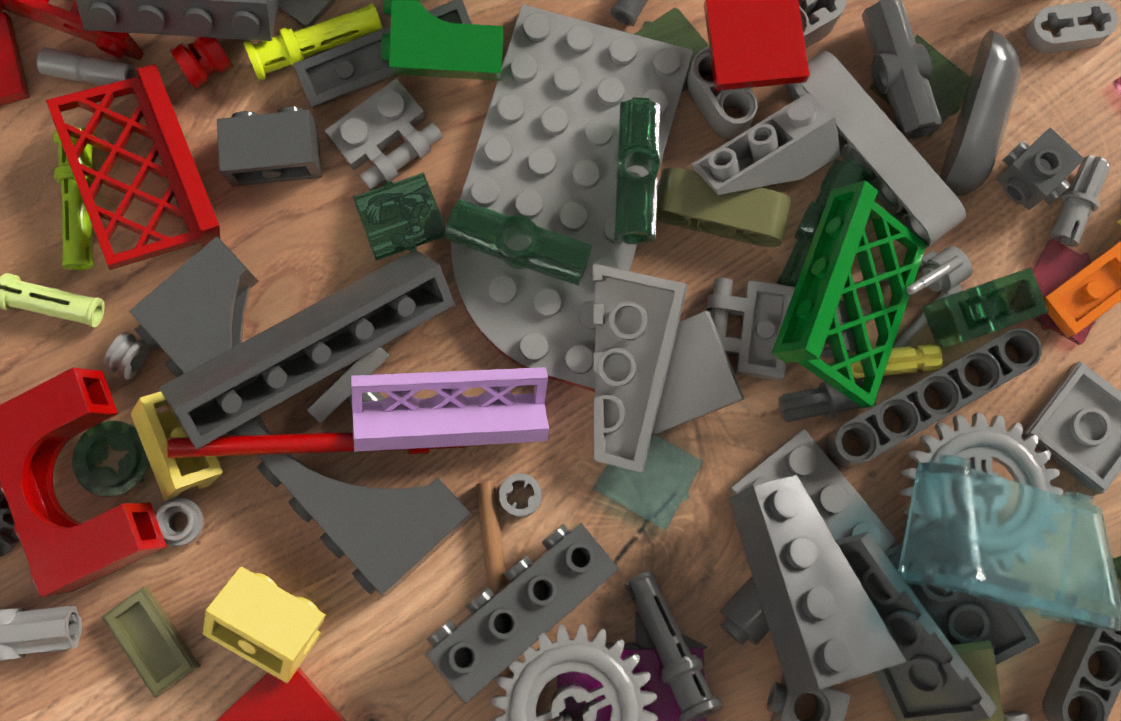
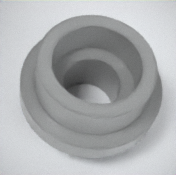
(169, 510)

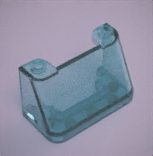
(1010, 544)

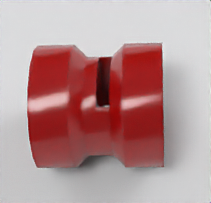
(213, 59)

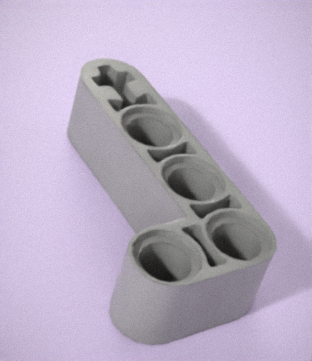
(712, 102)

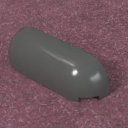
(982, 115)

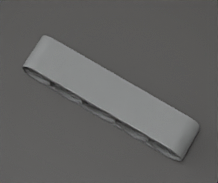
(868, 137)

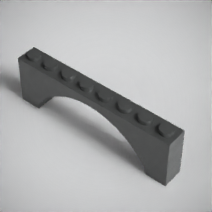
(379, 529)

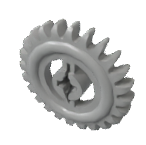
(983, 444)
(577, 655)

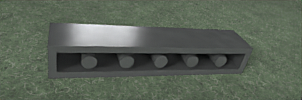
(306, 347)

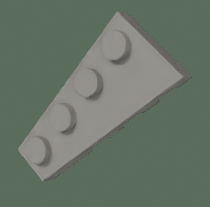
(634, 341)

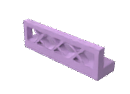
(449, 416)

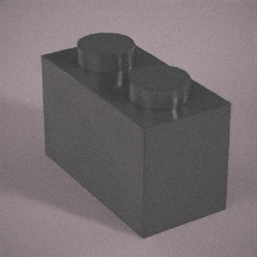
(269, 147)

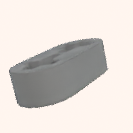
(1073, 33)

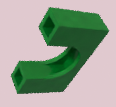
(436, 48)

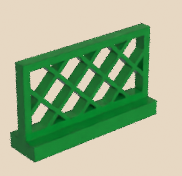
(828, 275)

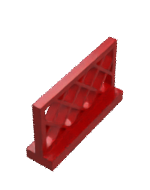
(174, 156)

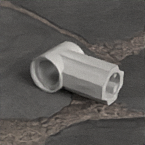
(38, 631)

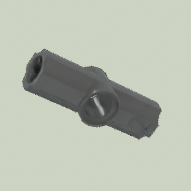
(901, 68)

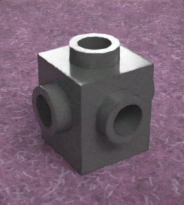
(1039, 170)

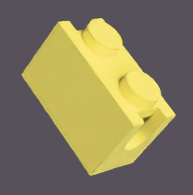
(171, 474)
(263, 623)

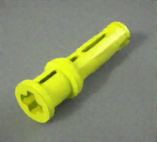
(293, 47)

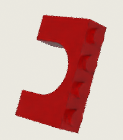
(57, 547)

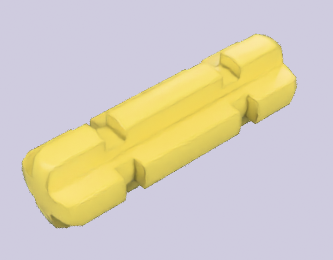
(907, 360)

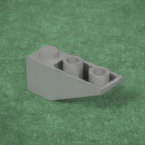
(774, 150)

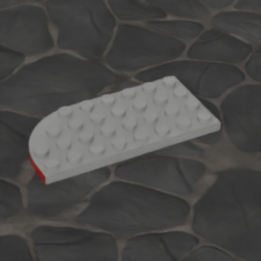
(554, 159)

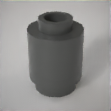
(745, 615)

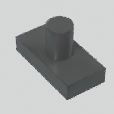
(342, 389)

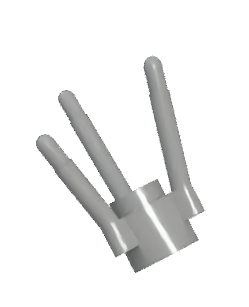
(939, 273)

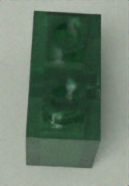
(985, 308)

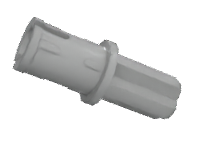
(1080, 201)

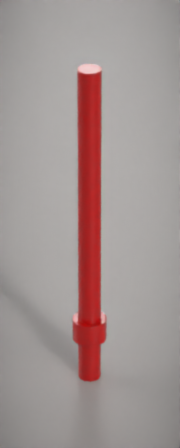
(272, 444)

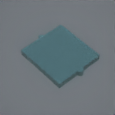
(656, 490)

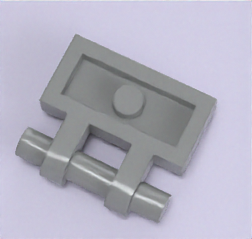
(377, 124)
(761, 321)

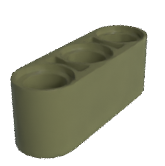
(746, 216)

